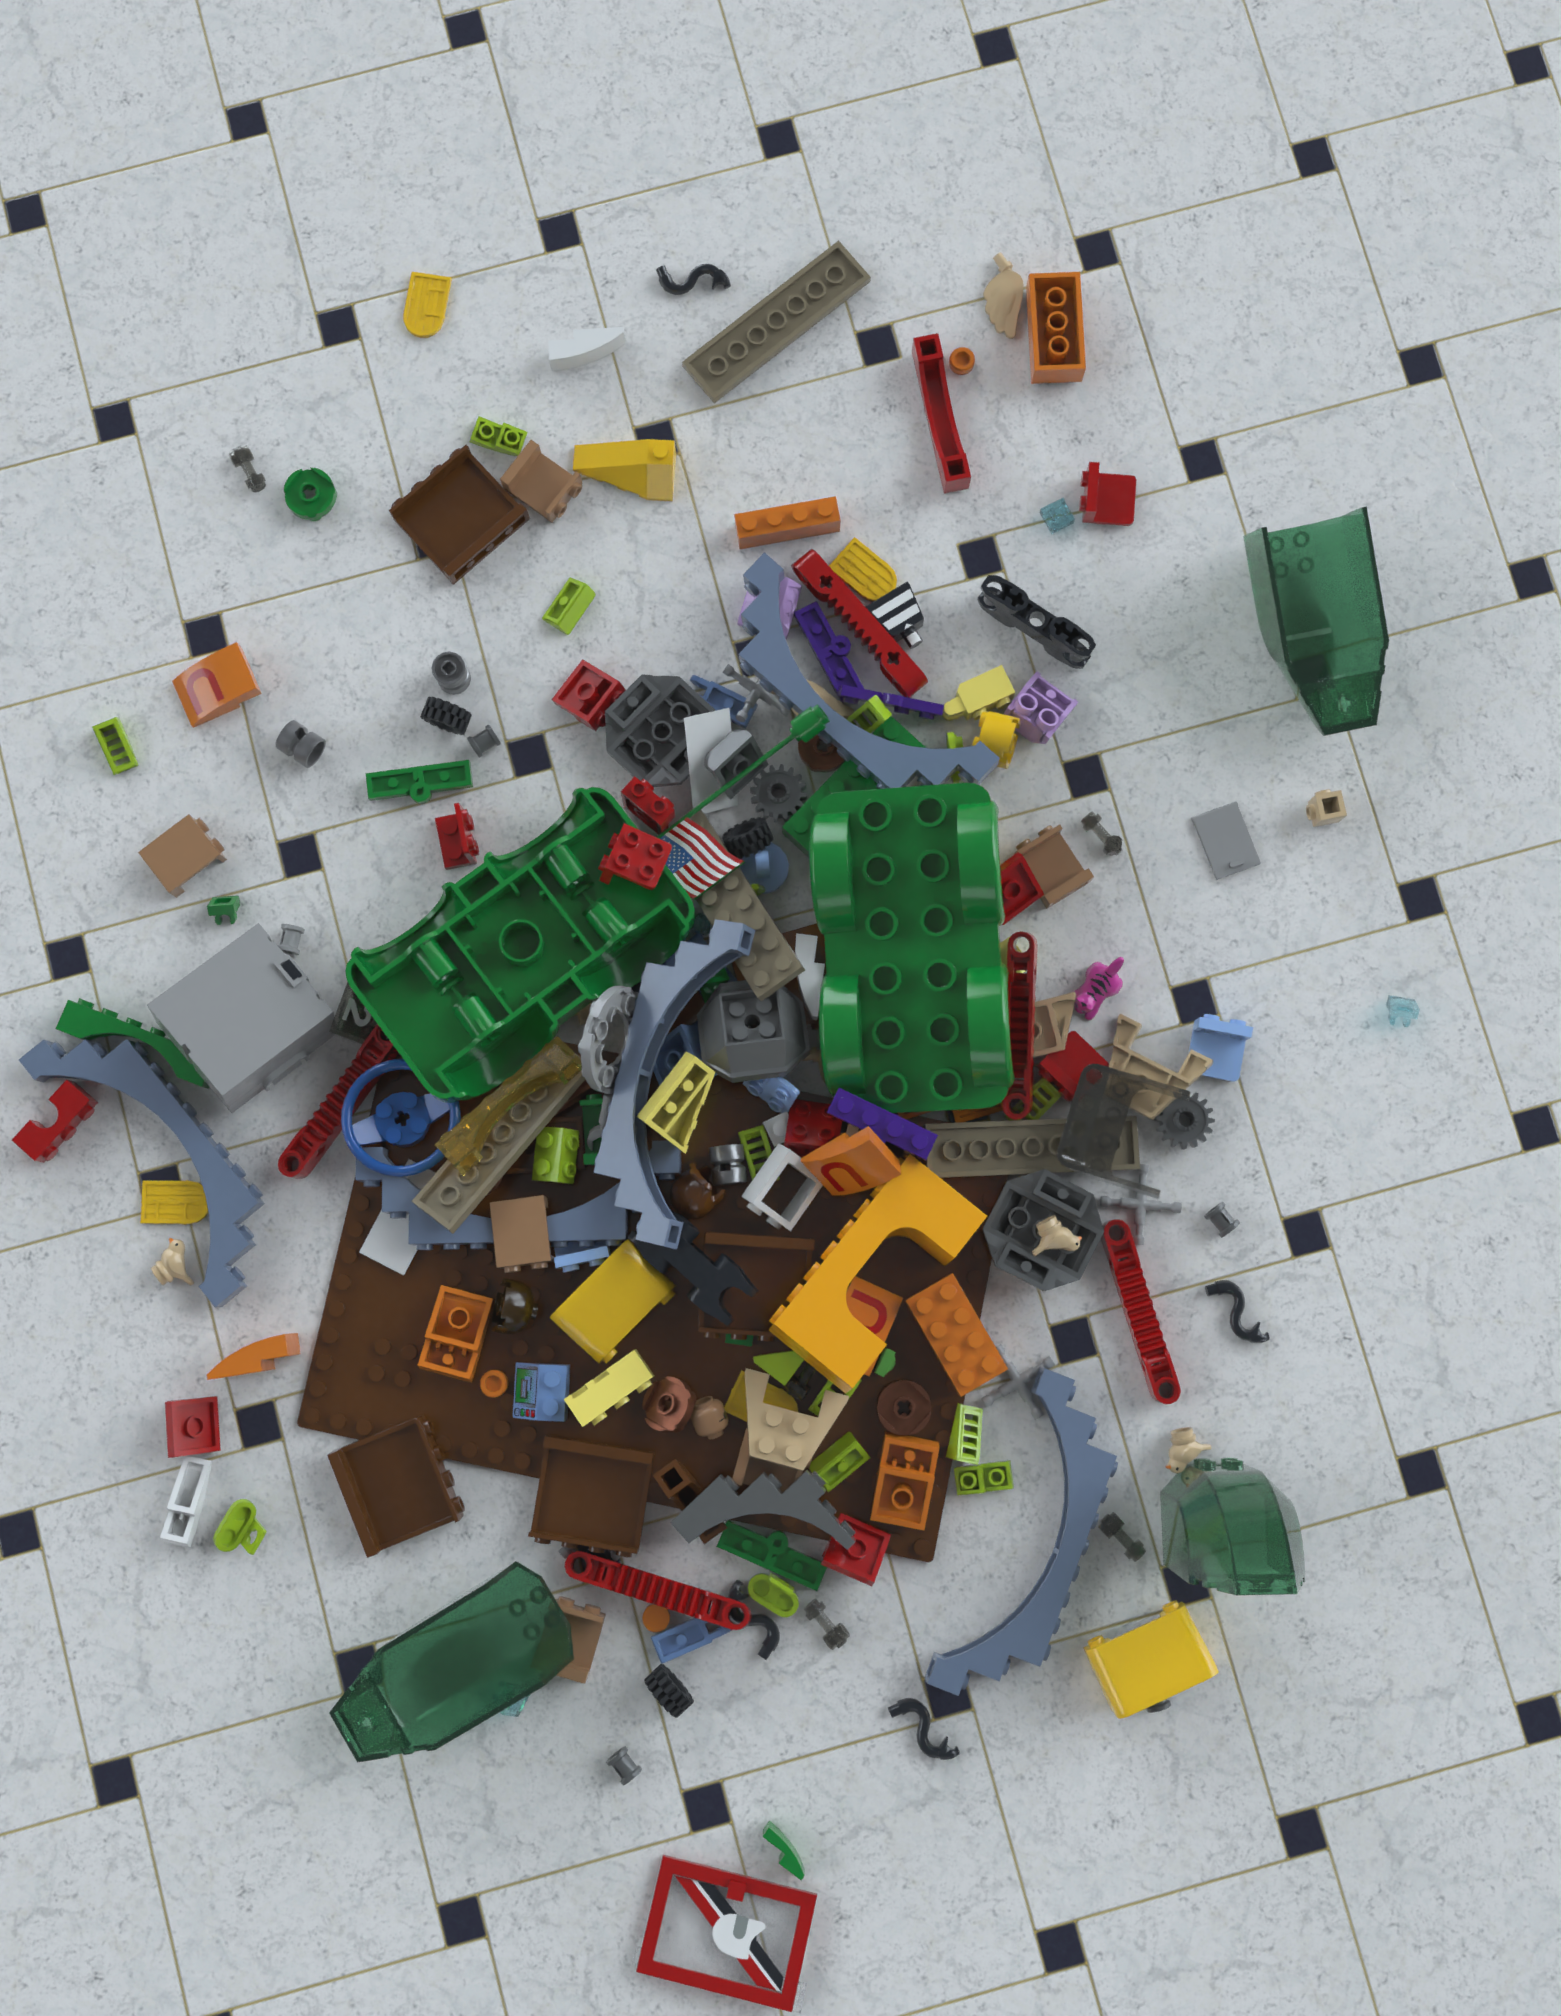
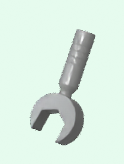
(596, 1131)

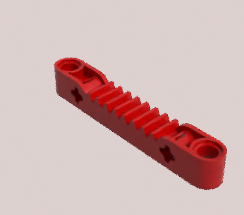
(813, 572)
(1021, 1021)
(322, 1130)
(1140, 1312)
(657, 1590)

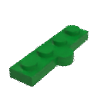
(419, 781)
(772, 1554)

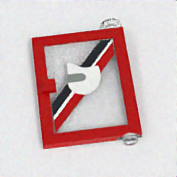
(727, 1934)

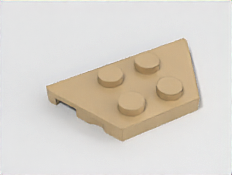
(1052, 1023)

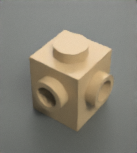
(1326, 808)

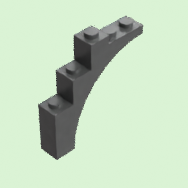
(799, 1500)

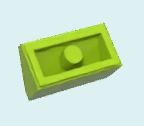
(569, 605)
(839, 1461)

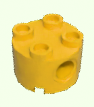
(998, 735)

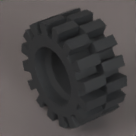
(446, 715)
(748, 837)
(668, 1690)

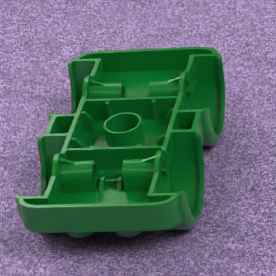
(912, 947)
(518, 952)

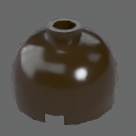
(513, 1307)

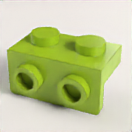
(555, 1155)

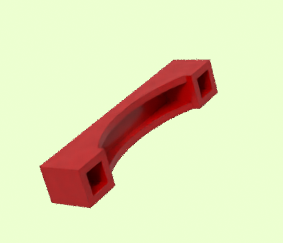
(933, 385)

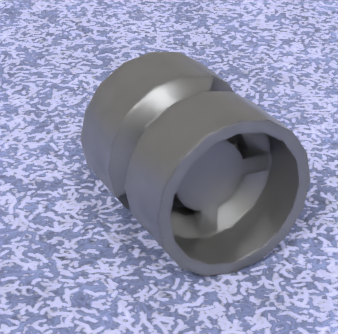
(451, 673)
(298, 742)
(725, 1155)

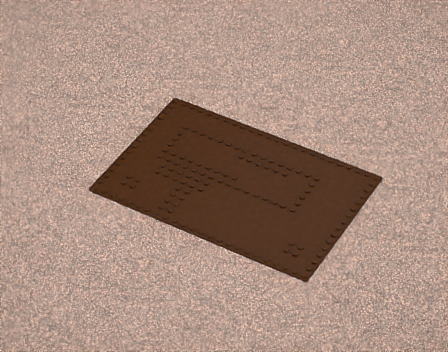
(377, 1322)

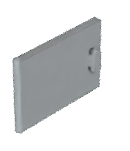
(1226, 840)

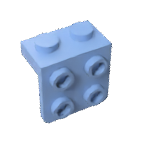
(1222, 1043)
(775, 1091)
(572, 1256)

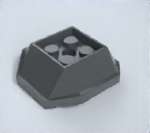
(636, 717)
(754, 1053)
(1013, 1223)

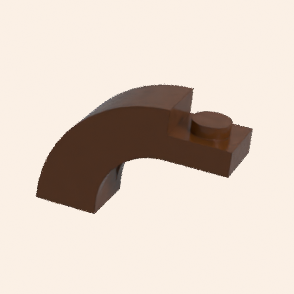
(682, 1490)

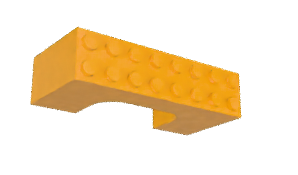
(818, 1318)

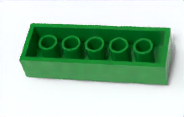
(843, 779)

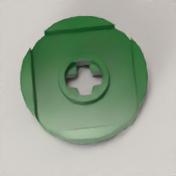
(314, 507)

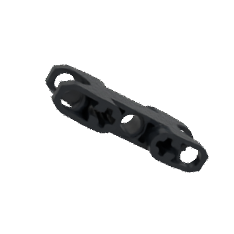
(1056, 634)
(708, 1277)

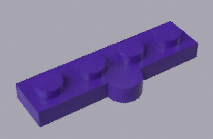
(827, 647)
(901, 704)
(883, 1123)

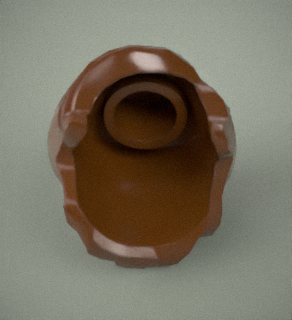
(694, 1194)

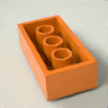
(1055, 327)
(956, 1334)

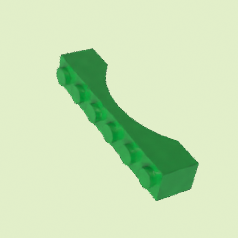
(86, 1023)

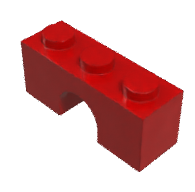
(73, 1106)

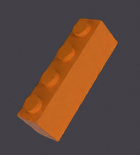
(787, 522)

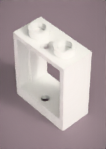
(765, 1179)

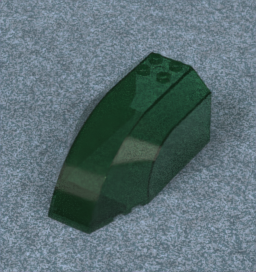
(1323, 616)
(1231, 1530)
(456, 1667)

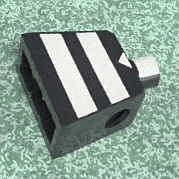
(899, 615)

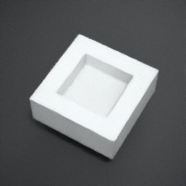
(777, 1127)

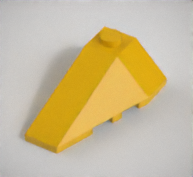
(634, 465)

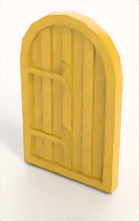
(426, 304)
(864, 571)
(173, 1202)
(773, 1396)

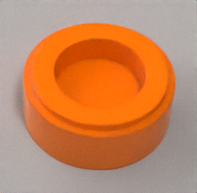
(961, 361)
(494, 1383)
(656, 1618)

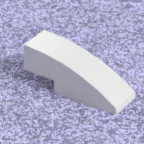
(585, 348)
(812, 977)
(186, 1502)

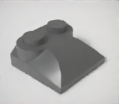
(733, 756)

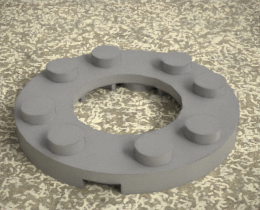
(594, 1069)

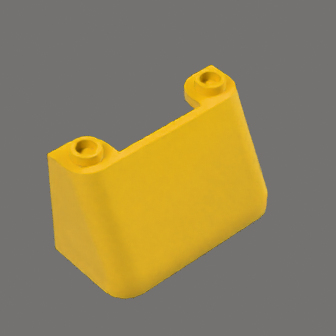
(612, 1302)
(1151, 1661)

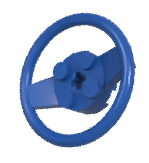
(383, 1125)

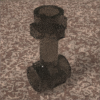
(241, 457)
(1112, 844)
(798, 1386)
(1111, 1526)
(835, 1635)

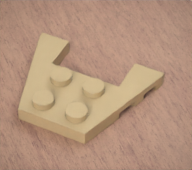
(1146, 1101)
(783, 1434)

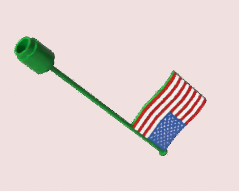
(696, 855)

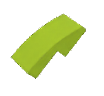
(498, 437)
(983, 1477)

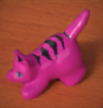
(1100, 983)

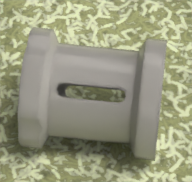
(290, 938)

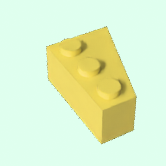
(678, 1100)
(610, 1389)

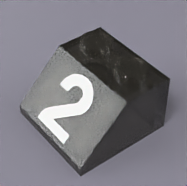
(352, 1019)

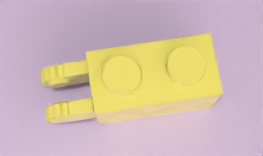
(980, 695)

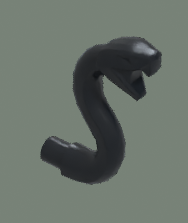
(671, 287)
(1228, 1287)
(773, 1634)
(907, 1705)

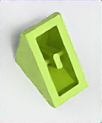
(780, 1364)

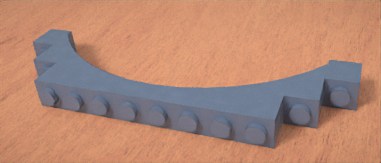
(882, 760)
(624, 1138)
(226, 1191)
(585, 1224)
(1033, 1622)

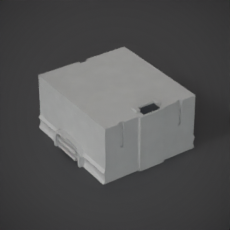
(244, 1017)

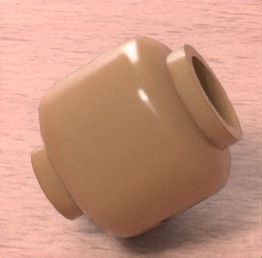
(709, 1417)

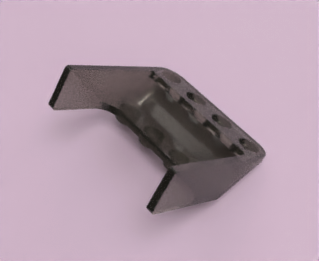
(1099, 1119)

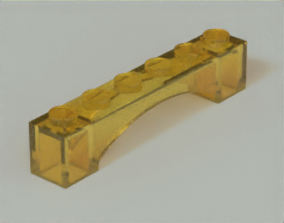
(550, 1066)

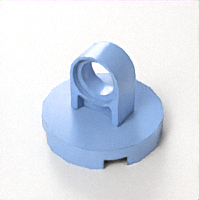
(766, 868)

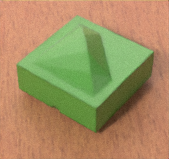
(885, 1363)

